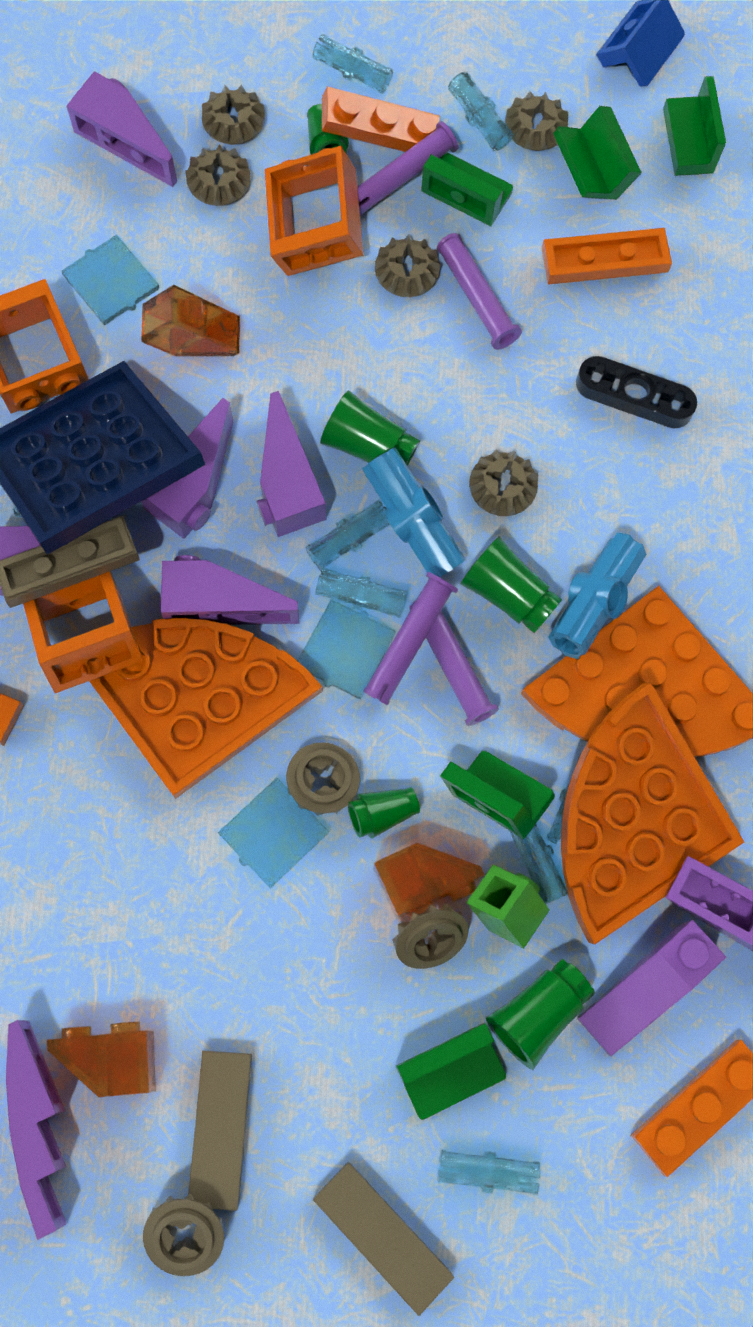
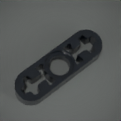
(651, 383)

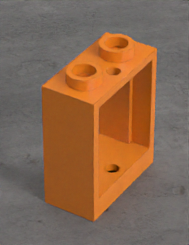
(323, 244)
(30, 306)
(67, 661)

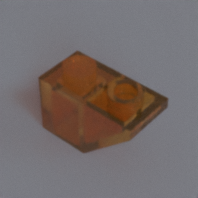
(189, 325)
(423, 876)
(109, 1062)

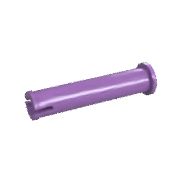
(405, 166)
(478, 292)
(409, 638)
(459, 672)

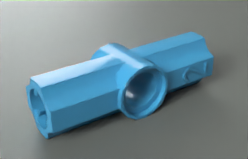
(413, 513)
(597, 596)

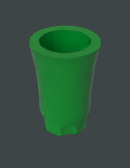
(365, 432)
(511, 586)
(541, 1012)

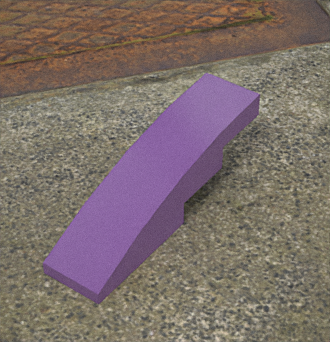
(714, 900)
(31, 1103)

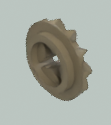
(520, 117)
(220, 124)
(233, 181)
(391, 272)
(514, 498)
(317, 759)
(444, 942)
(190, 1255)

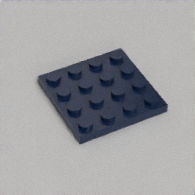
(91, 456)

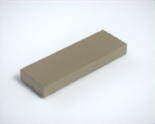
(90, 555)
(220, 1129)
(383, 1238)

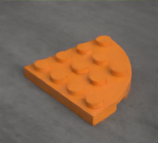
(645, 646)
(202, 695)
(636, 816)

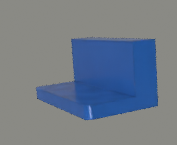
(643, 39)

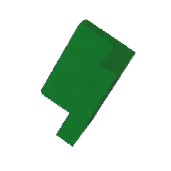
(695, 131)
(598, 156)
(465, 187)
(499, 792)
(451, 1071)

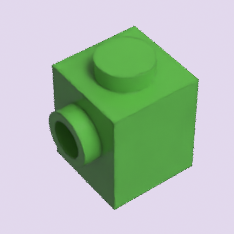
(508, 905)

